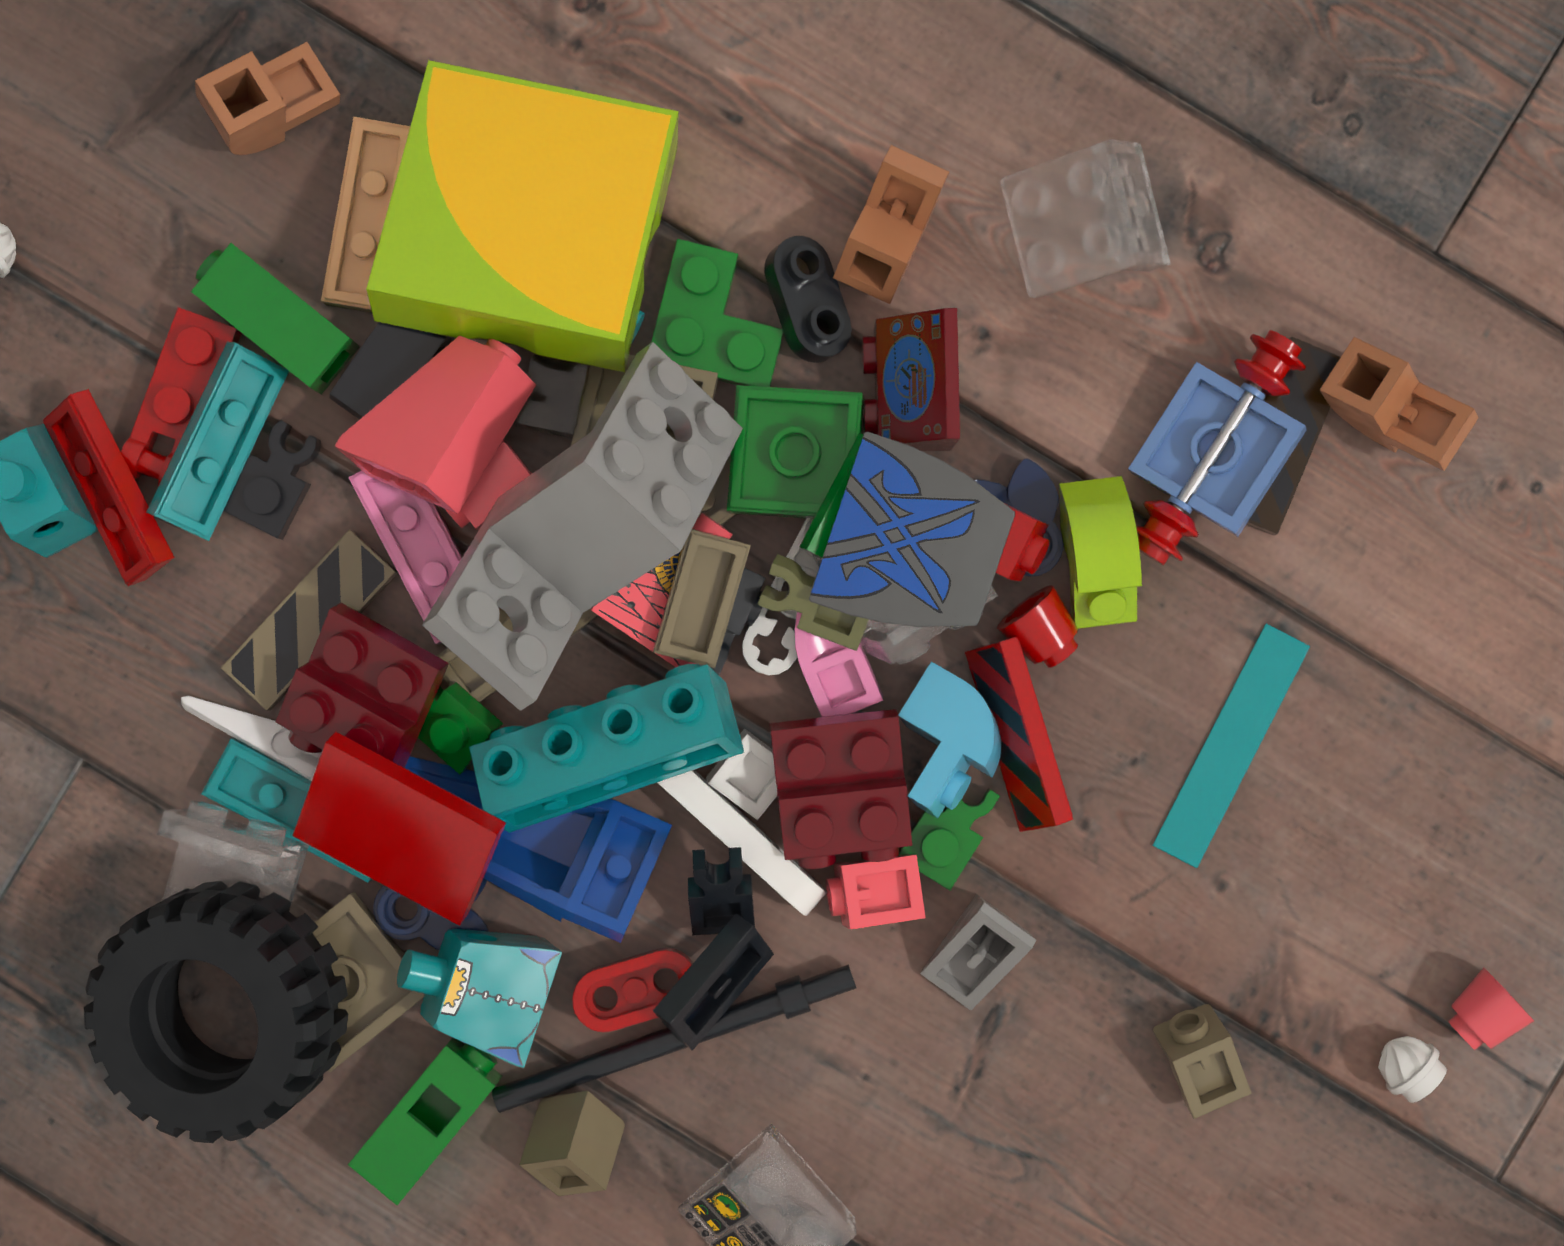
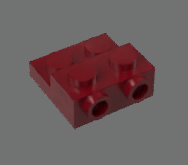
(362, 686)
(841, 787)

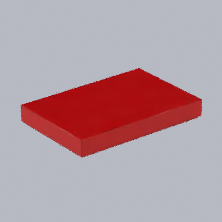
(398, 828)

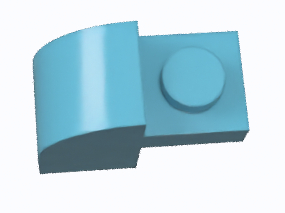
(963, 729)

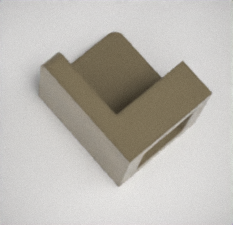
(572, 1143)

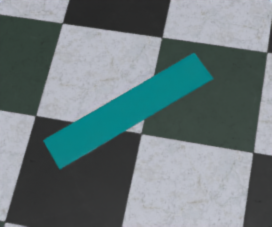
(1231, 745)

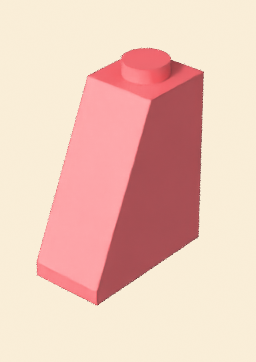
(442, 422)

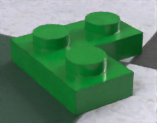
(694, 326)

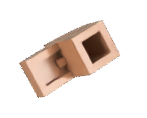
(259, 103)
(891, 224)
(1391, 407)

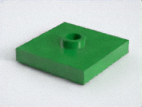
(789, 448)

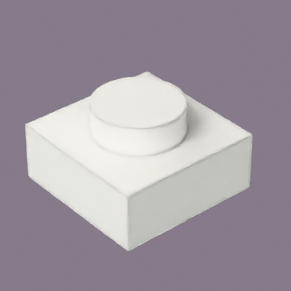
(747, 777)

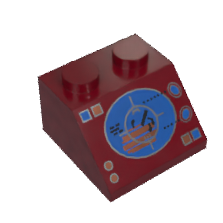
(914, 379)

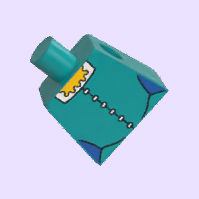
(484, 988)

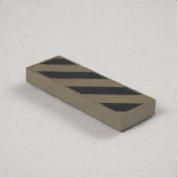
(287, 637)

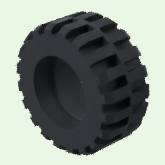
(157, 1055)

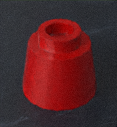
(1042, 627)

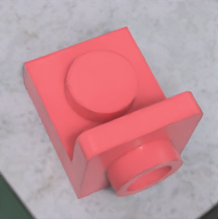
(876, 892)

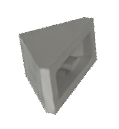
(977, 953)

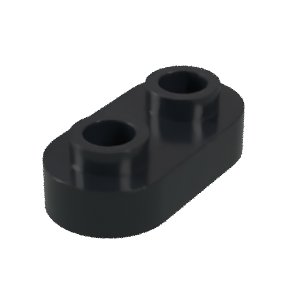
(805, 297)

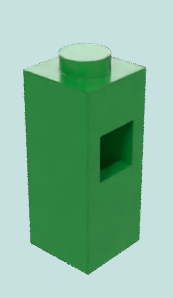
(273, 317)
(426, 1119)

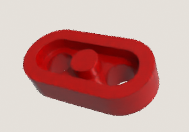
(634, 985)

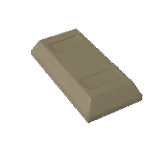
(701, 598)

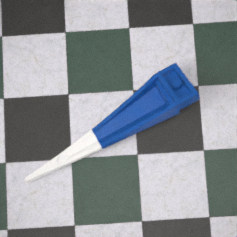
(571, 867)

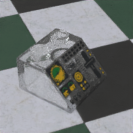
(768, 1200)

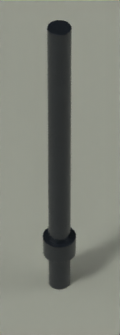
(790, 998)

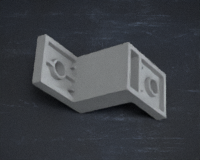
(584, 526)

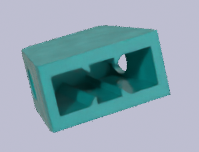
(39, 492)

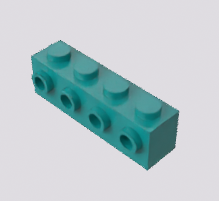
(606, 747)

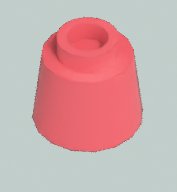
(1487, 1012)

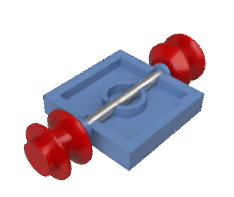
(1218, 447)

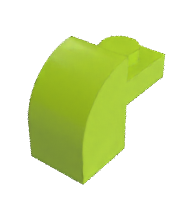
(1101, 551)

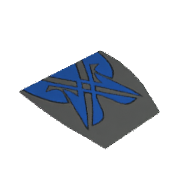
(911, 540)

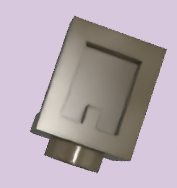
(1202, 1060)

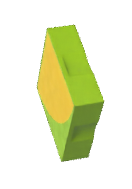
(524, 215)

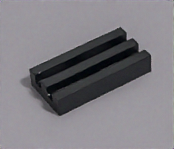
(714, 981)

